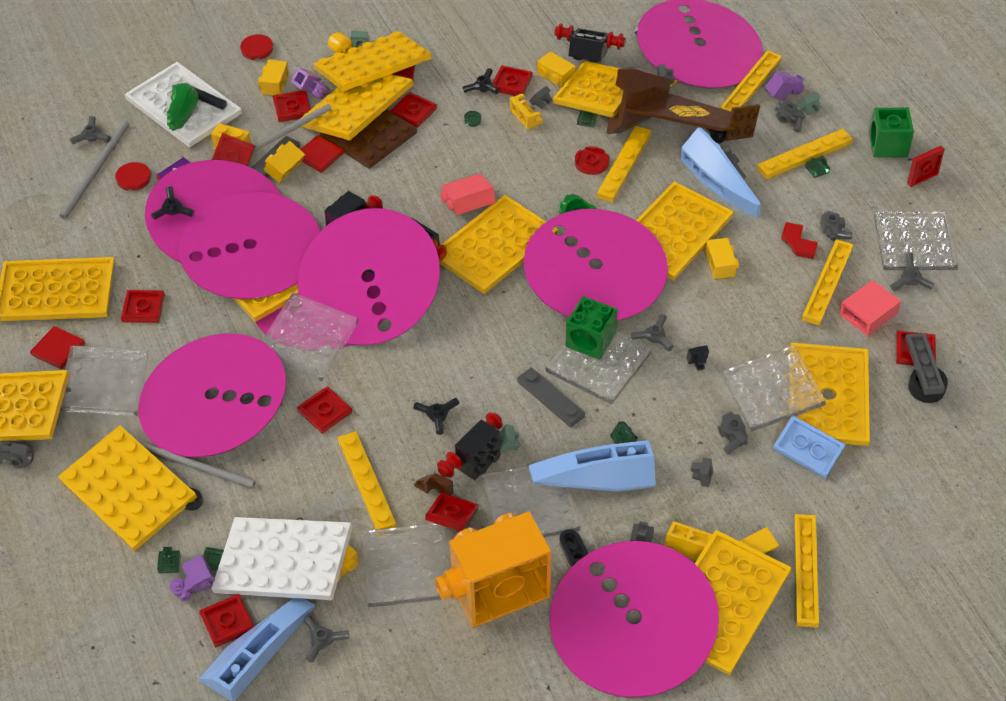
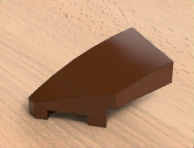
(436, 482)

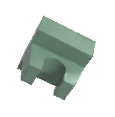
(359, 37)
(811, 101)
(508, 439)

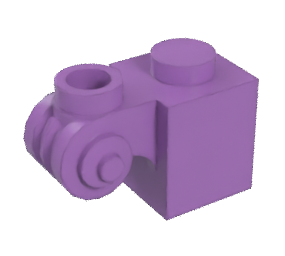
(309, 82)
(783, 83)
(198, 578)

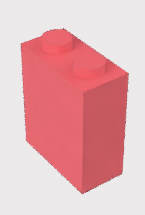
(467, 194)
(870, 307)

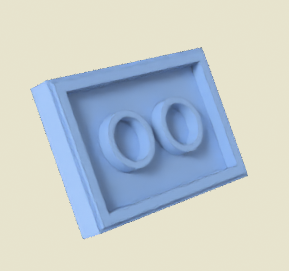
(808, 447)

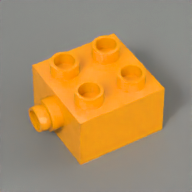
(497, 568)

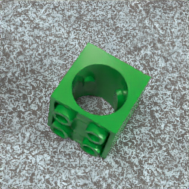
(891, 132)
(591, 327)

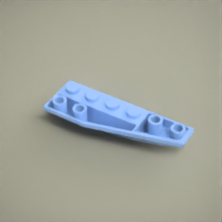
(717, 172)
(599, 468)
(253, 650)

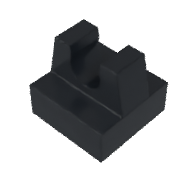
(698, 356)

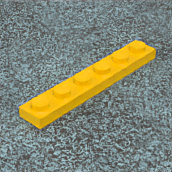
(752, 81)
(804, 153)
(623, 164)
(827, 282)
(366, 481)
(806, 571)

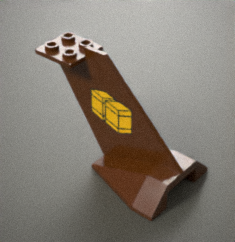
(648, 97)

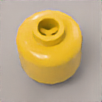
(339, 42)

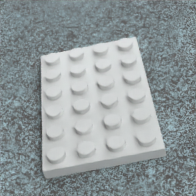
(154, 100)
(283, 558)

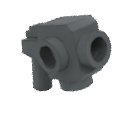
(788, 111)
(832, 226)
(733, 428)
(17, 454)

